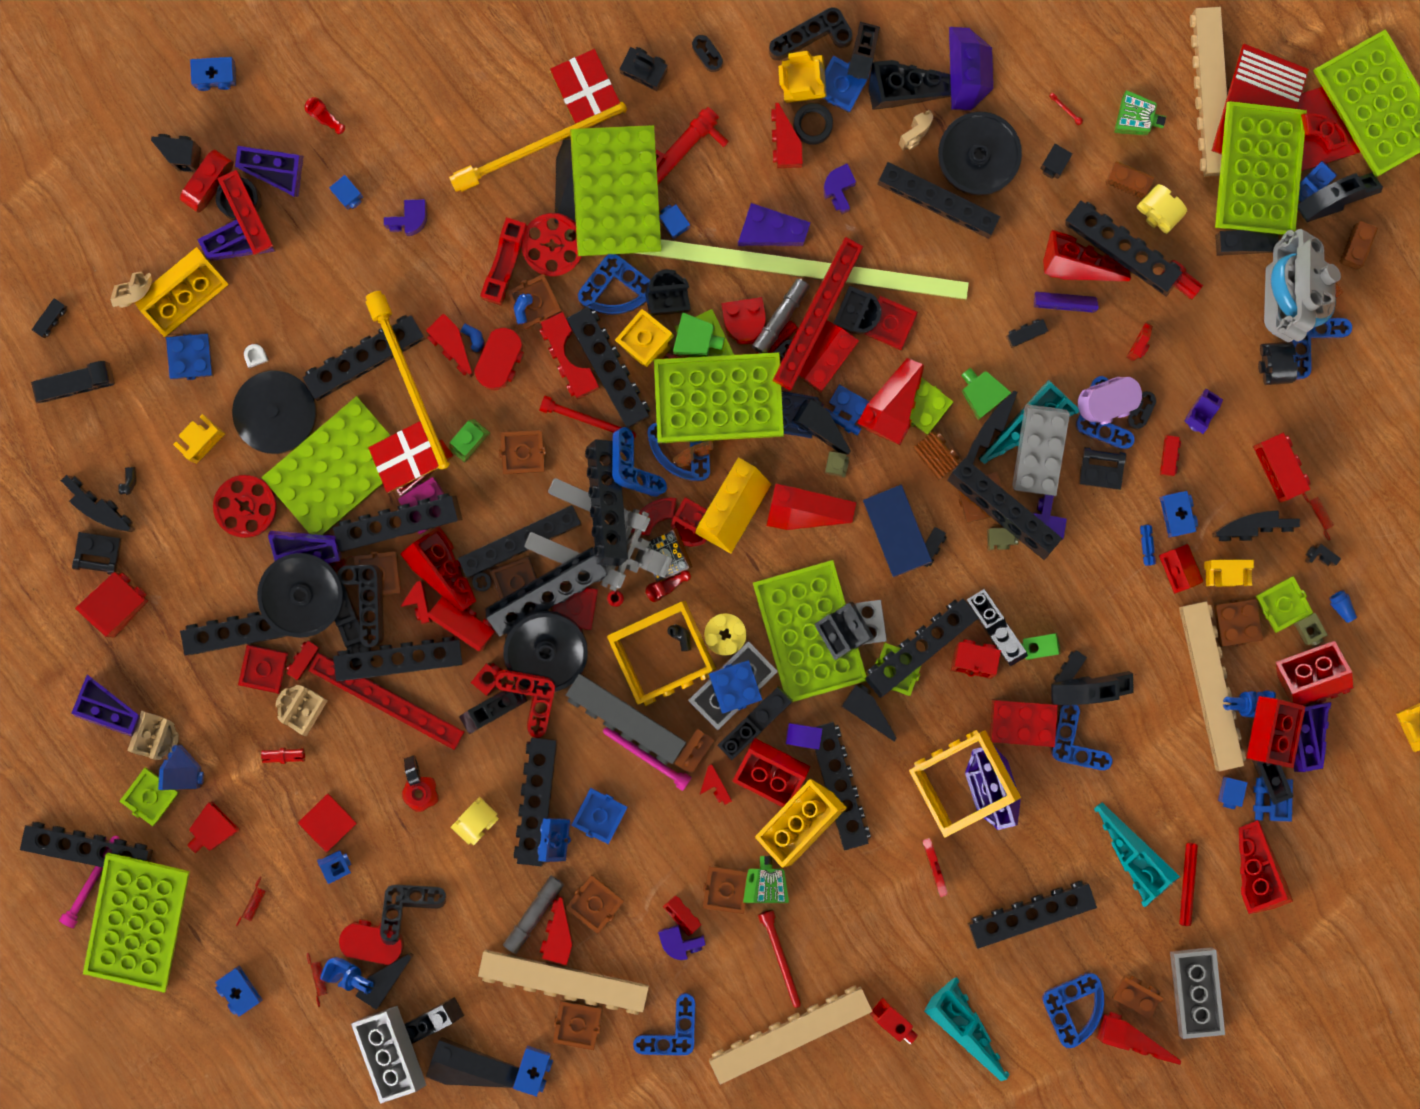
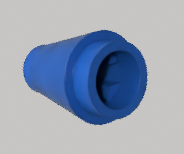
(1342, 604)

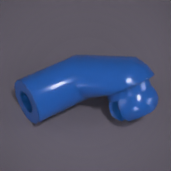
(519, 307)
(475, 336)

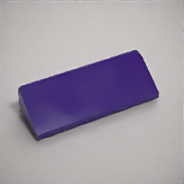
(1065, 302)

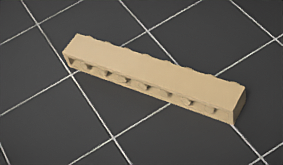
(1209, 81)
(1211, 686)
(564, 981)
(789, 1035)

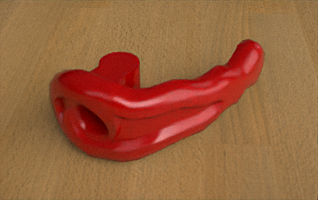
(318, 110)
(657, 590)

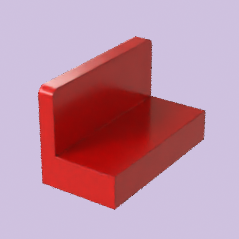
(1181, 568)

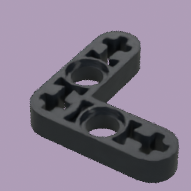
(403, 900)

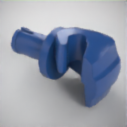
(1247, 702)
(338, 968)

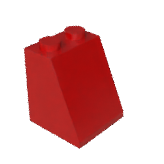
(112, 604)

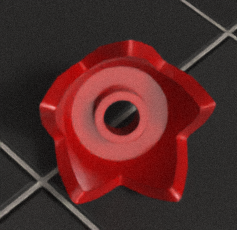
(428, 798)

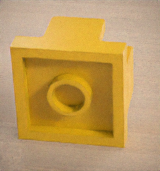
(802, 77)
(645, 338)
(199, 439)
(1228, 572)
(1410, 723)

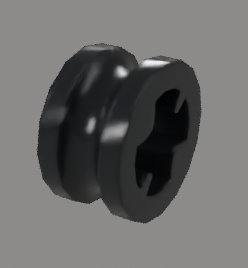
(476, 584)

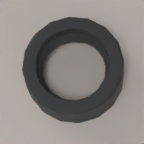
(813, 107)

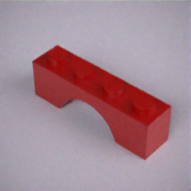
(504, 262)
(557, 332)

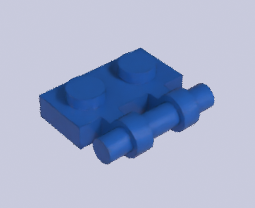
(850, 403)
(1277, 812)

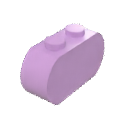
(1110, 400)

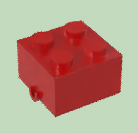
(975, 658)

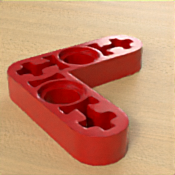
(538, 696)

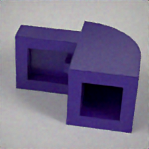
(837, 182)
(414, 218)
(1203, 411)
(1055, 523)
(803, 736)
(675, 946)

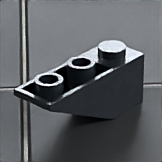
(434, 1020)

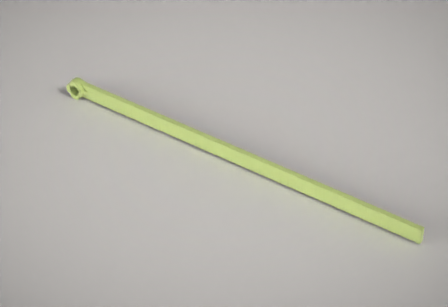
(807, 268)

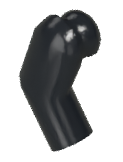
(130, 479)
(681, 635)

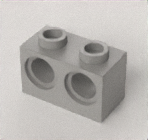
(875, 621)

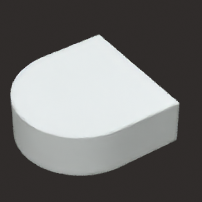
(255, 355)

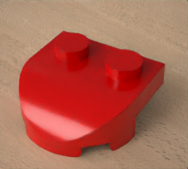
(744, 319)
(687, 520)

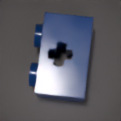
(204, 67)
(1174, 524)
(248, 997)
(525, 1081)

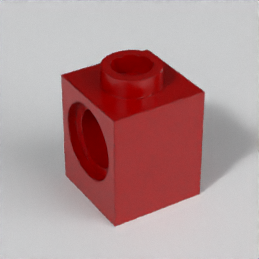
(478, 681)

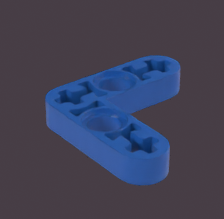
(1314, 334)
(1121, 432)
(625, 438)
(1071, 749)
(680, 1034)

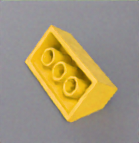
(181, 292)
(733, 506)
(800, 823)

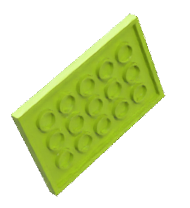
(1375, 101)
(1260, 168)
(615, 190)
(718, 398)
(330, 469)
(789, 611)
(136, 922)

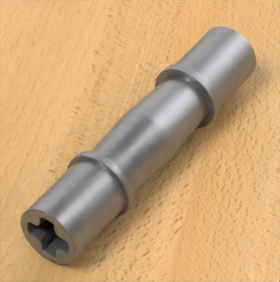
(781, 316)
(533, 914)

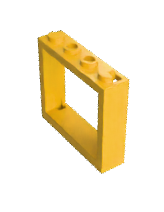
(627, 668)
(932, 799)

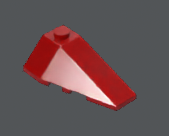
(1073, 261)
(891, 407)
(800, 508)
(435, 563)
(1261, 876)
(1121, 1034)

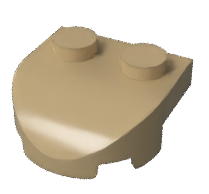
(920, 126)
(130, 292)
(299, 708)
(153, 736)

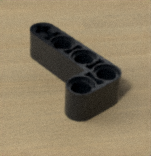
(808, 37)
(94, 377)
(365, 604)

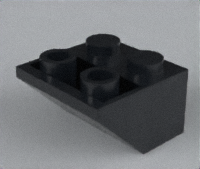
(180, 153)

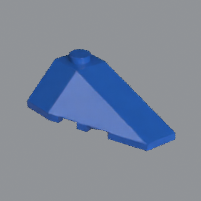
(180, 771)

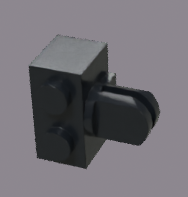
(644, 68)

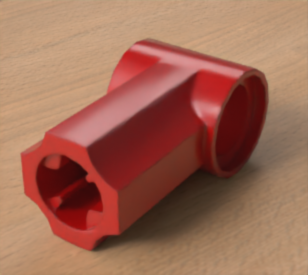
(1187, 284)

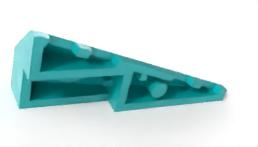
(1047, 396)
(1146, 868)
(954, 1015)

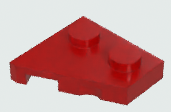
(1140, 345)

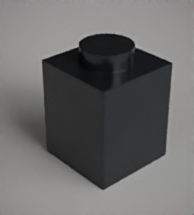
(1055, 161)

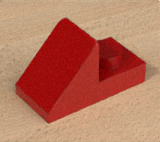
(418, 596)
(713, 780)

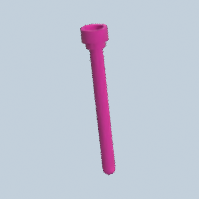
(681, 780)
(70, 917)

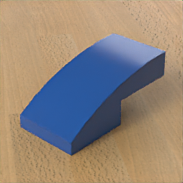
(1316, 180)

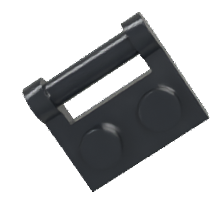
(1101, 475)
(97, 546)

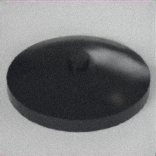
(979, 153)
(274, 412)
(299, 595)
(547, 647)

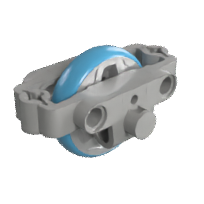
(1298, 286)

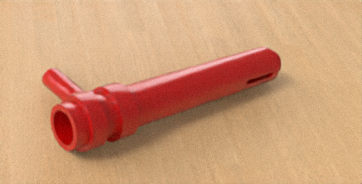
(698, 128)

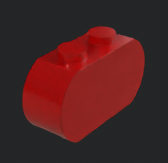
(205, 181)
(499, 359)
(364, 942)

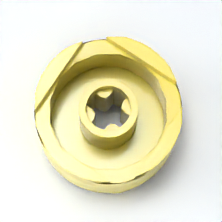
(1162, 208)
(736, 630)
(474, 820)

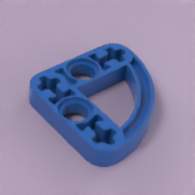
(618, 273)
(681, 473)
(1063, 999)

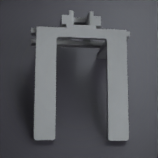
(645, 558)

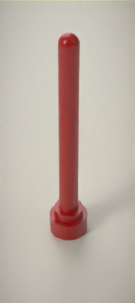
(549, 405)
(767, 919)

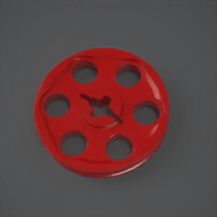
(546, 251)
(244, 516)

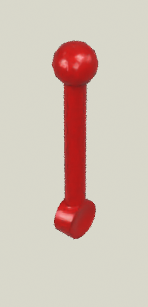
(1078, 120)

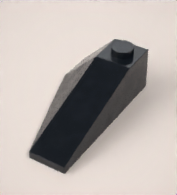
(902, 85)
(564, 182)
(467, 1067)

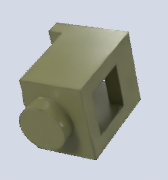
(837, 464)
(1001, 538)
(1318, 630)

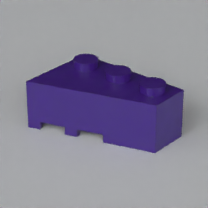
(273, 167)
(772, 228)
(227, 243)
(319, 545)
(104, 709)
(1312, 742)

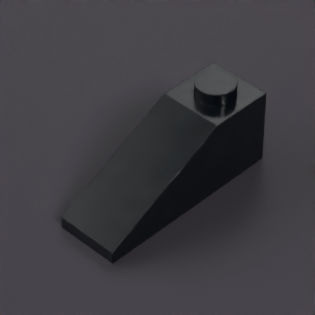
(863, 50)
(1244, 242)
(820, 424)
(864, 706)
(491, 710)
(1273, 781)
(383, 982)

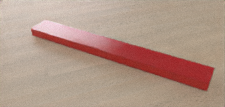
(817, 313)
(390, 703)

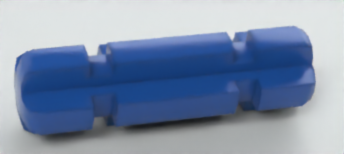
(1147, 545)

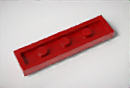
(245, 212)

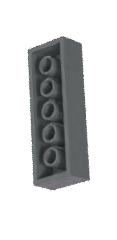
(625, 718)

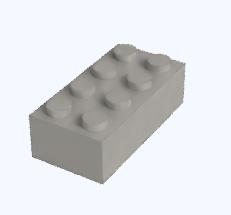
(1040, 449)
(705, 699)
(1197, 993)
(388, 1054)

